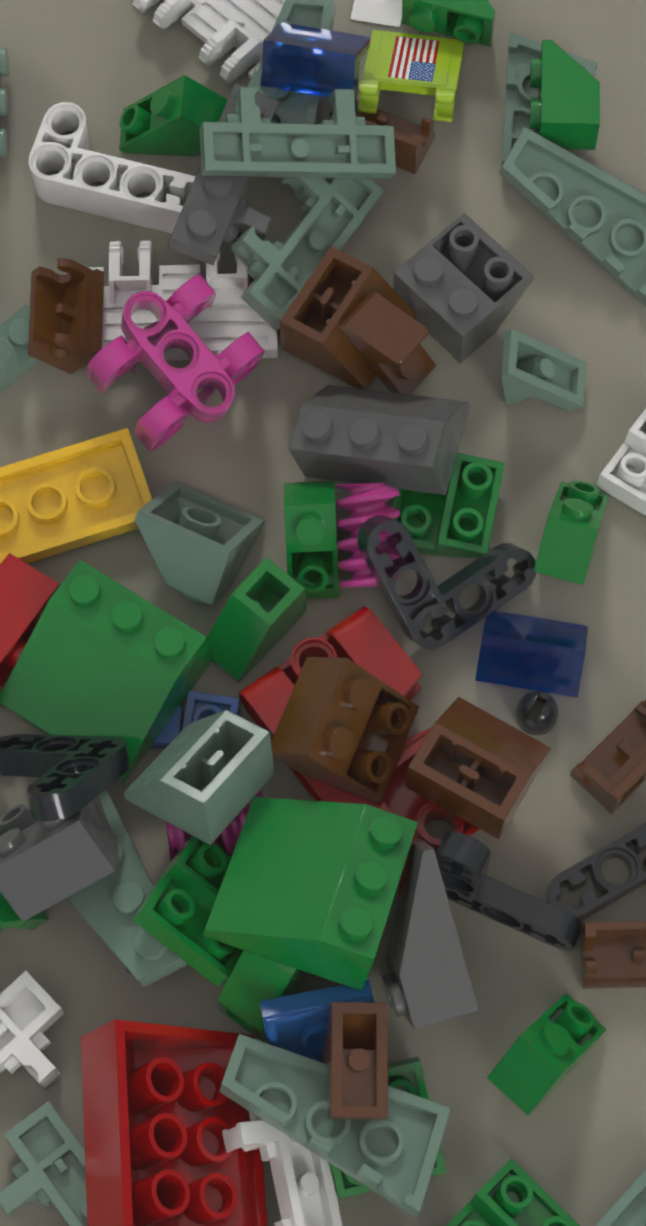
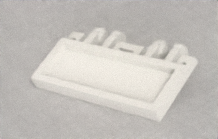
(222, 27)
(214, 326)

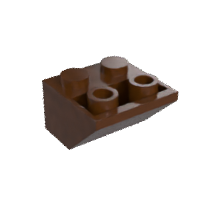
(328, 297)
(343, 727)
(476, 766)

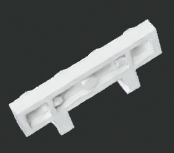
(24, 1017)
(300, 1177)

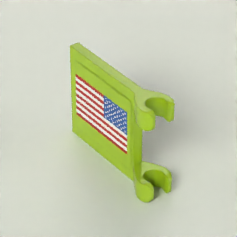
(412, 66)

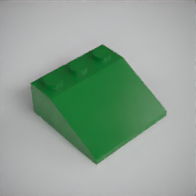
(105, 665)
(312, 885)

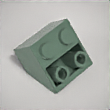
(206, 775)

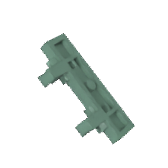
(324, 150)
(281, 269)
(49, 1167)

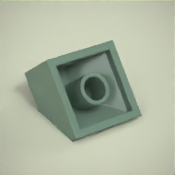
(197, 540)

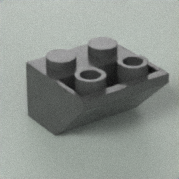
(461, 286)
(53, 858)

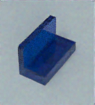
(312, 59)
(532, 653)

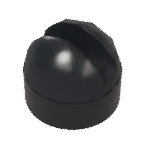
(547, 717)

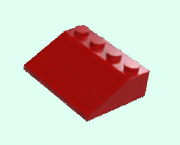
(158, 1130)

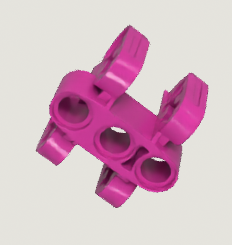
(169, 332)

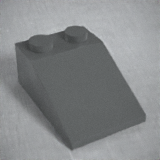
(424, 951)

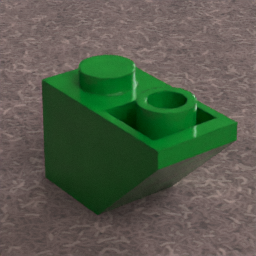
(464, 19)
(566, 101)
(170, 119)
(571, 531)
(312, 537)
(255, 619)
(254, 981)
(546, 1053)

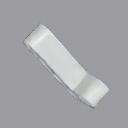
(83, 167)

